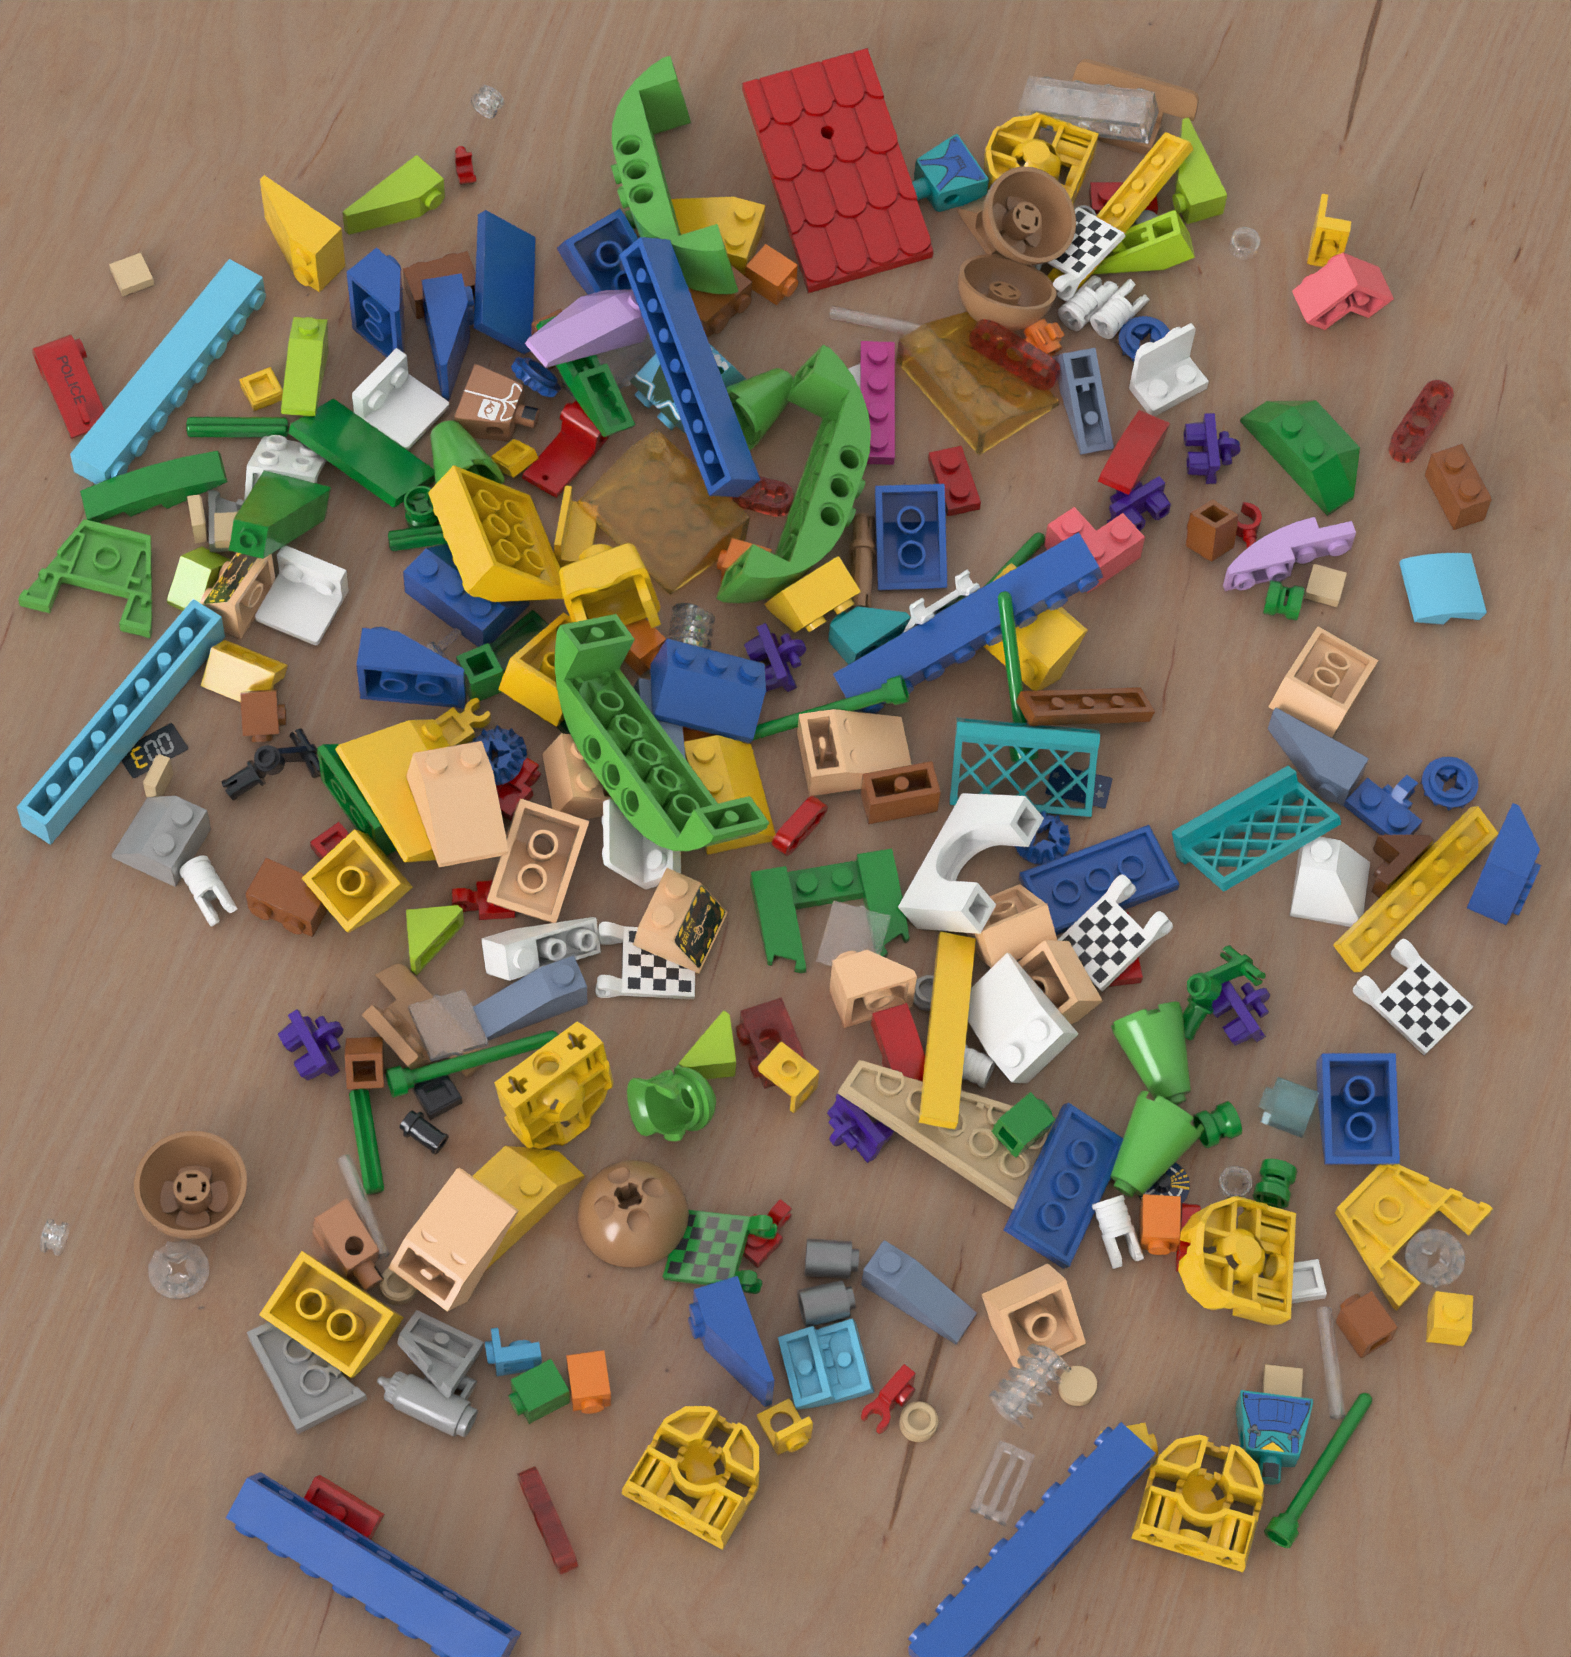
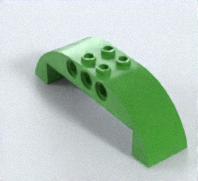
(647, 108)
(825, 489)
(631, 748)

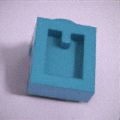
(515, 1358)

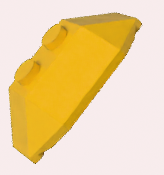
(530, 1182)

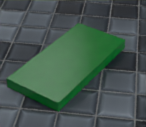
(362, 452)

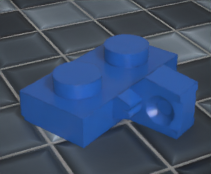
(1385, 808)

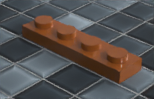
(1085, 706)

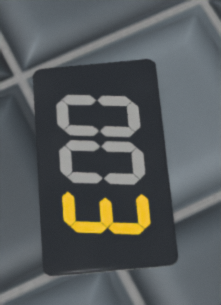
(162, 741)

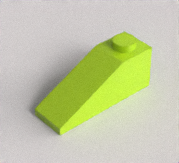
(1197, 185)
(398, 198)
(1150, 246)
(305, 366)

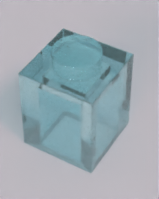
(1288, 1106)

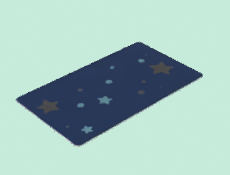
(1060, 777)

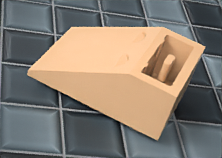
(845, 745)
(571, 781)
(454, 1241)

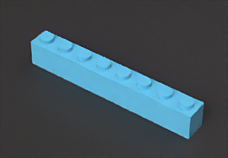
(169, 374)
(120, 722)

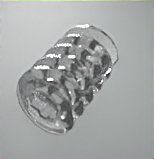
(691, 625)
(1027, 1383)

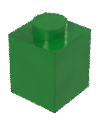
(481, 671)
(1023, 1124)
(538, 1392)

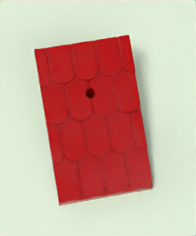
(837, 170)

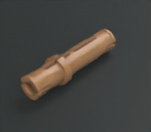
(862, 554)

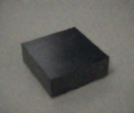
(437, 1096)

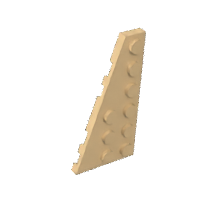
(967, 1150)

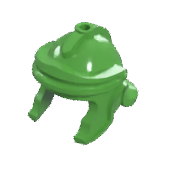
(671, 1103)

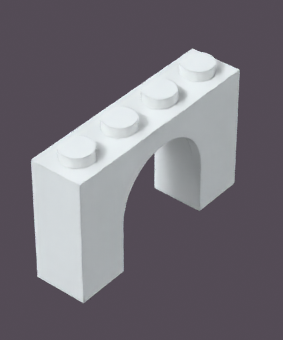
(974, 824)

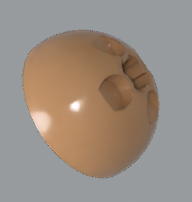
(1029, 216)
(1004, 291)
(180, 1170)
(640, 1228)

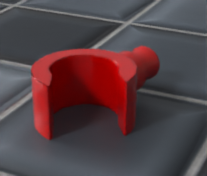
(464, 166)
(1248, 532)

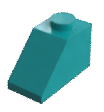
(865, 630)

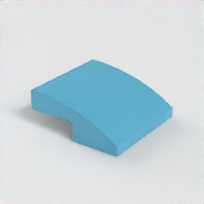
(1442, 587)
(825, 1364)

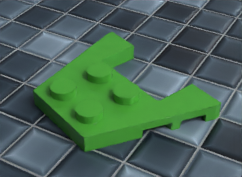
(102, 561)

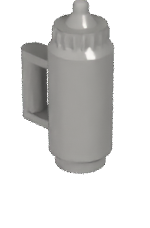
(427, 1404)

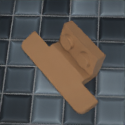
(1169, 97)
(396, 1023)

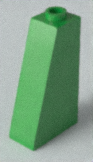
(277, 513)

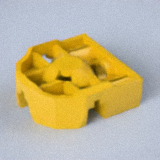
(1019, 141)
(560, 1072)
(1258, 1232)
(696, 1458)
(1198, 1505)

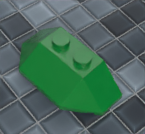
(1308, 449)

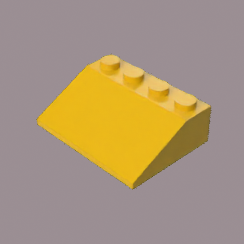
(495, 539)
(380, 771)

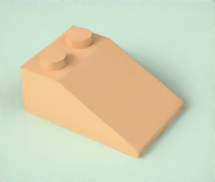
(1324, 682)
(458, 803)
(539, 861)

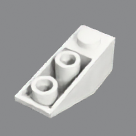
(529, 948)

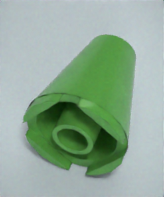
(760, 402)
(455, 446)
(1157, 1049)
(1152, 1143)

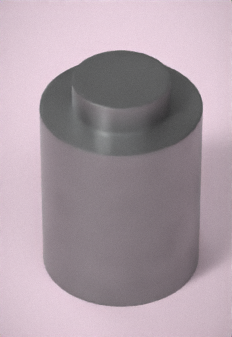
(830, 1258)
(825, 1303)

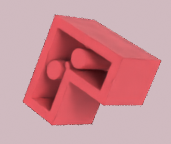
(1342, 287)
(1112, 545)

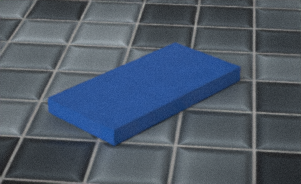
(504, 281)
(1081, 878)
(1064, 1185)

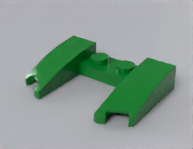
(781, 893)

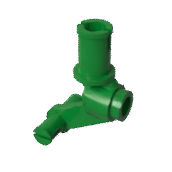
(1207, 987)

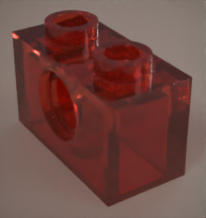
(765, 1023)

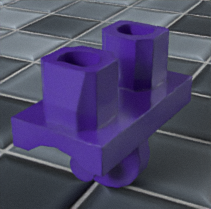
(1213, 449)
(1141, 499)
(767, 645)
(1244, 1026)
(304, 1032)
(857, 1129)

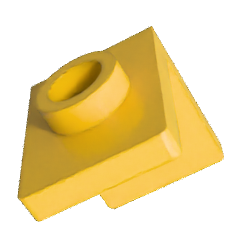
(790, 1074)
(790, 1438)

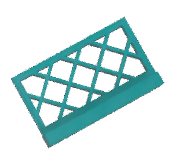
(1034, 737)
(1243, 814)

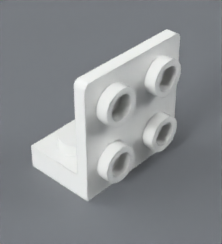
(1165, 372)
(398, 402)
(284, 458)
(303, 596)
(632, 853)

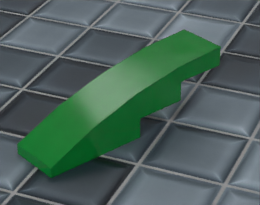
(596, 392)
(153, 485)

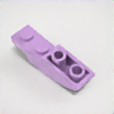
(1277, 552)

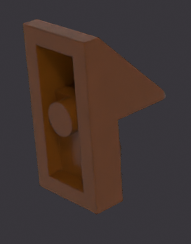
(1398, 855)

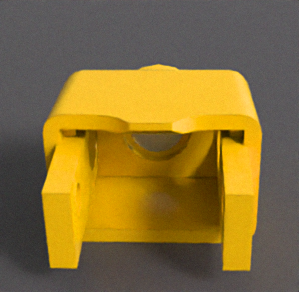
(609, 583)

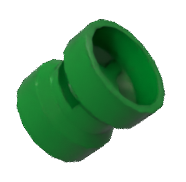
(419, 507)
(1275, 600)
(1218, 1124)
(1275, 1183)

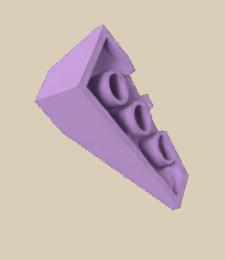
(590, 327)

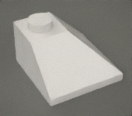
(1330, 883)

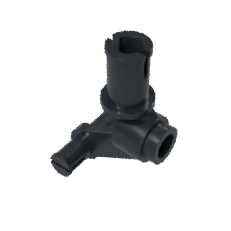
(271, 762)

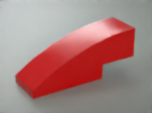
(1134, 452)
(899, 1041)

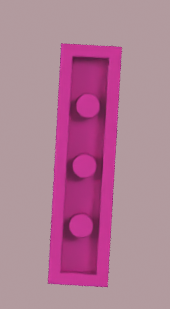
(878, 390)

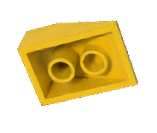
(738, 220)
(305, 236)
(532, 676)

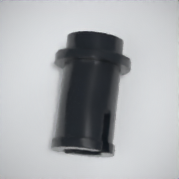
(423, 1132)

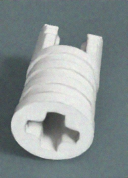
(1086, 302)
(1117, 311)
(206, 886)
(977, 1067)
(1114, 1222)

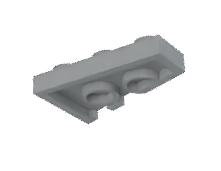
(303, 1380)

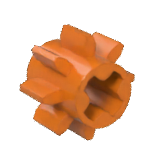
(1045, 336)

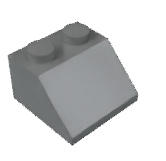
(163, 837)

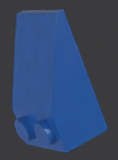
(595, 254)
(448, 322)
(911, 536)
(406, 672)
(1358, 1108)
(730, 1336)

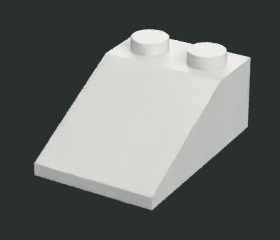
(1017, 1021)

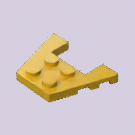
(1390, 1211)

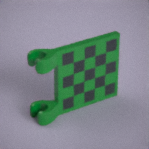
(715, 1248)

